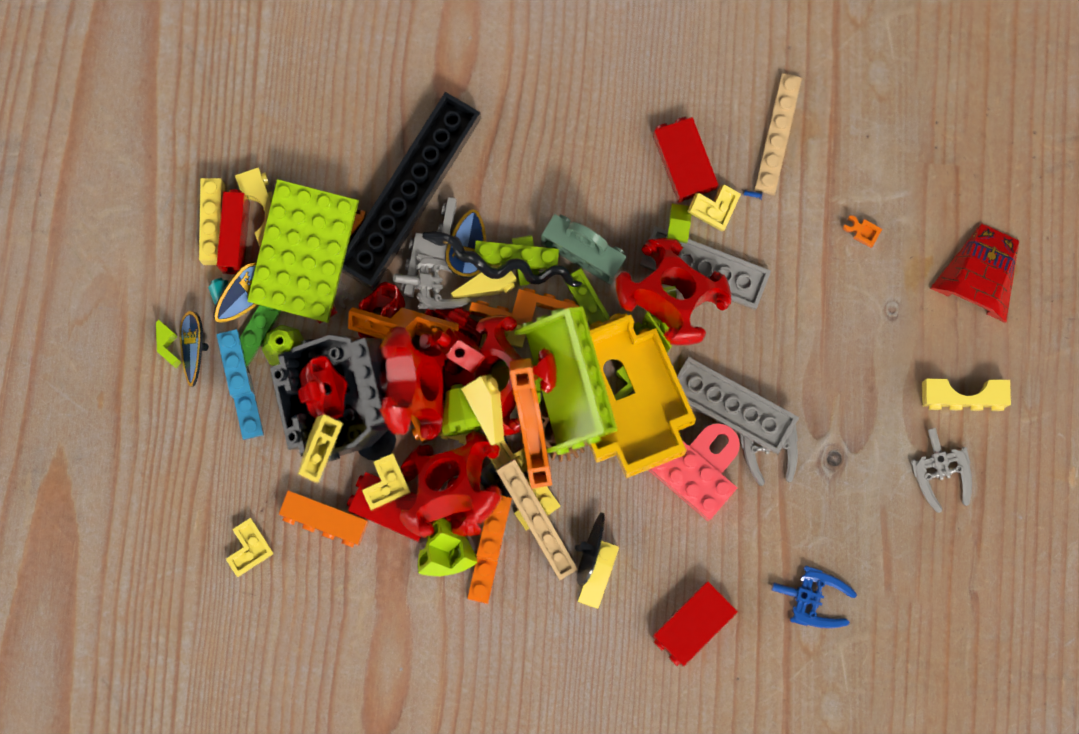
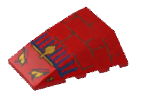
(982, 271)

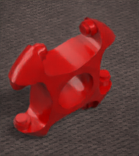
(674, 272)
(496, 348)
(413, 383)
(459, 497)

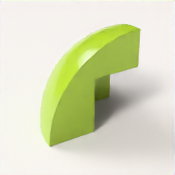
(445, 552)

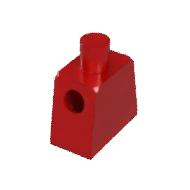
(459, 349)

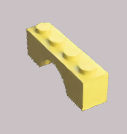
(254, 184)
(210, 217)
(939, 394)

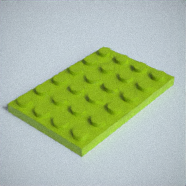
(303, 250)

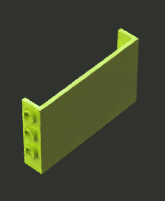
(579, 402)

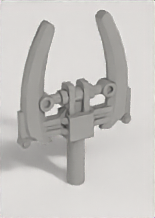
(425, 282)
(750, 450)
(940, 461)

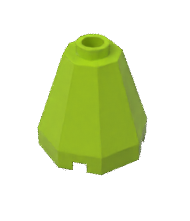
(272, 344)
(458, 414)

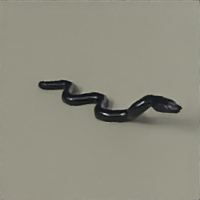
(472, 257)

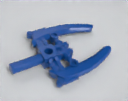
(805, 596)

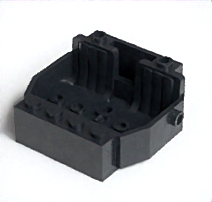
(366, 376)

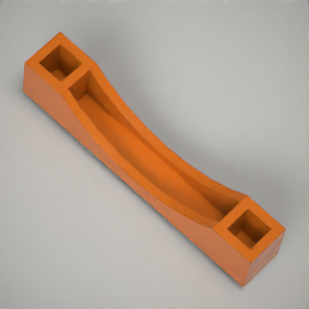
(531, 423)

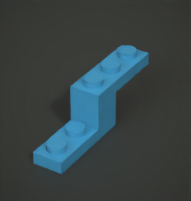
(240, 384)

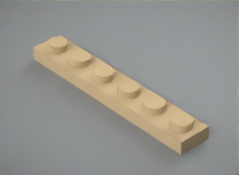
(778, 134)
(536, 519)

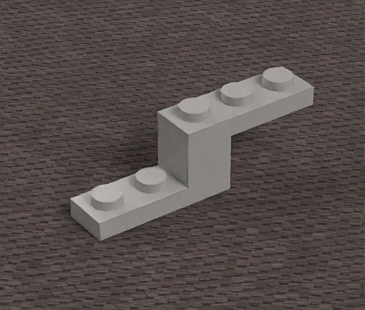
(425, 247)

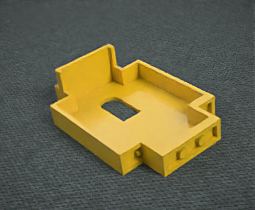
(657, 410)

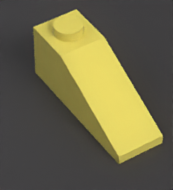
(485, 286)
(486, 404)
(319, 447)
(595, 586)

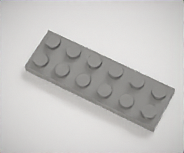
(744, 278)
(736, 406)

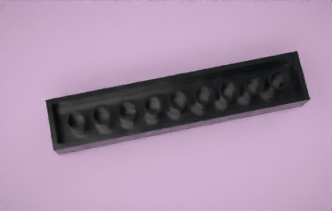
(409, 190)

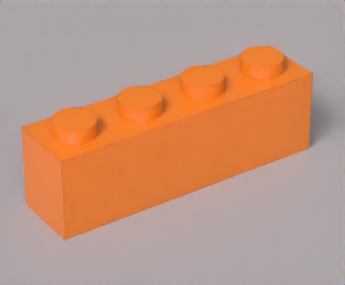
(323, 518)

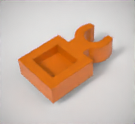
(865, 233)

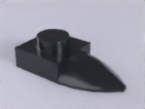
(490, 477)

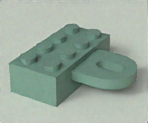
(584, 248)

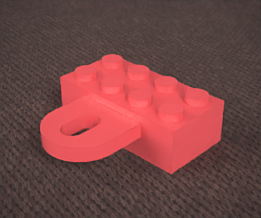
(698, 473)

